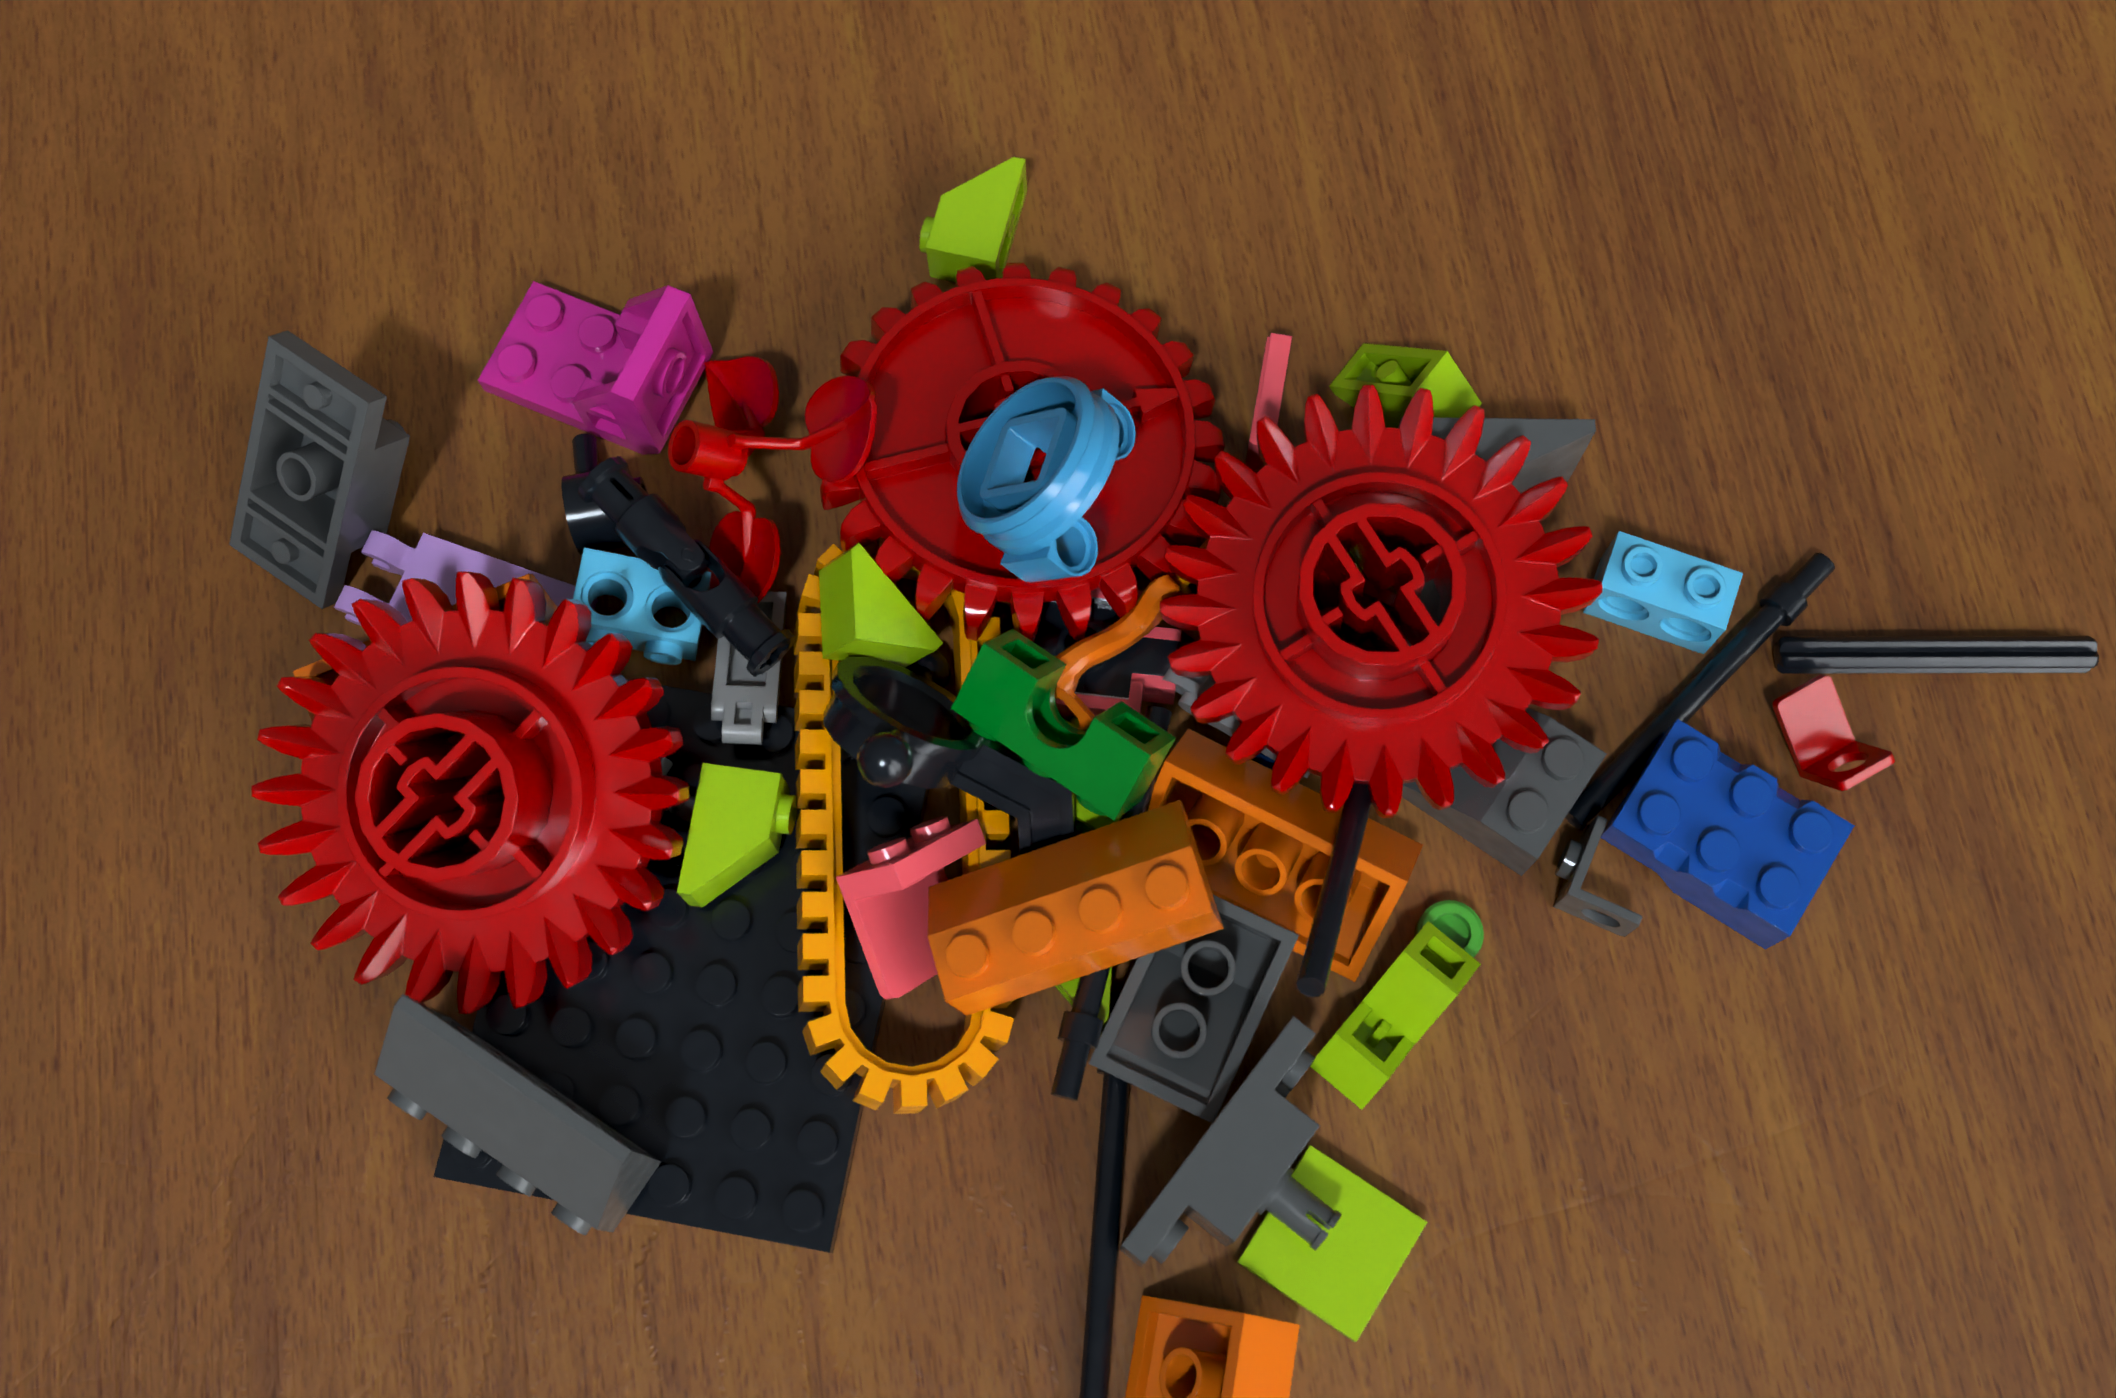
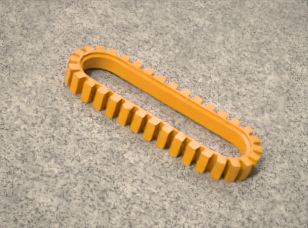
(820, 788)

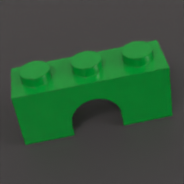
(1013, 702)

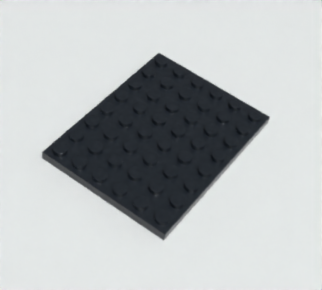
(698, 1025)

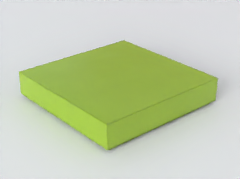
(1356, 1260)

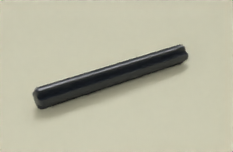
(1935, 654)

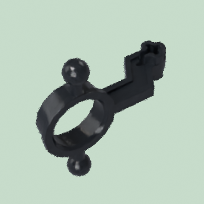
(906, 733)

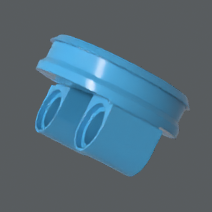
(1042, 520)

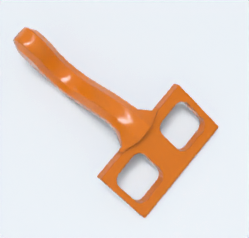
(1111, 642)

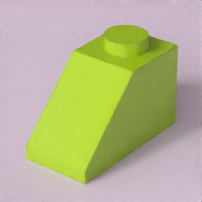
(976, 223)
(1399, 374)
(733, 829)

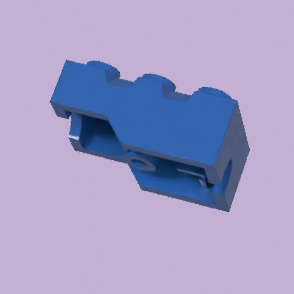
(1727, 836)

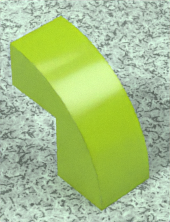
(1395, 1015)

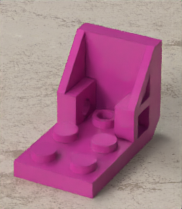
(603, 369)

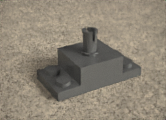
(315, 470)
(1243, 1163)

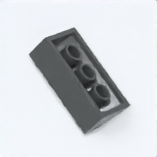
(512, 1117)

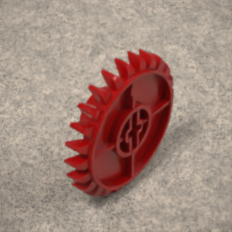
(942, 378)
(1399, 708)
(556, 801)

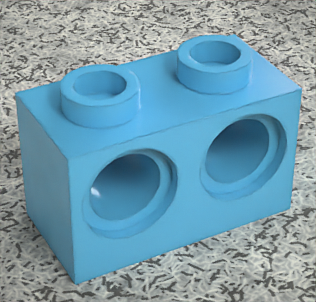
(1664, 592)
(643, 596)

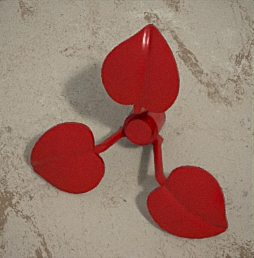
(742, 402)

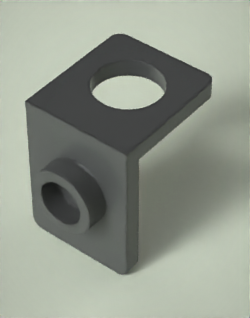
(1580, 903)

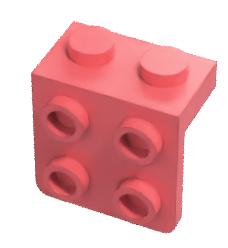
(891, 900)

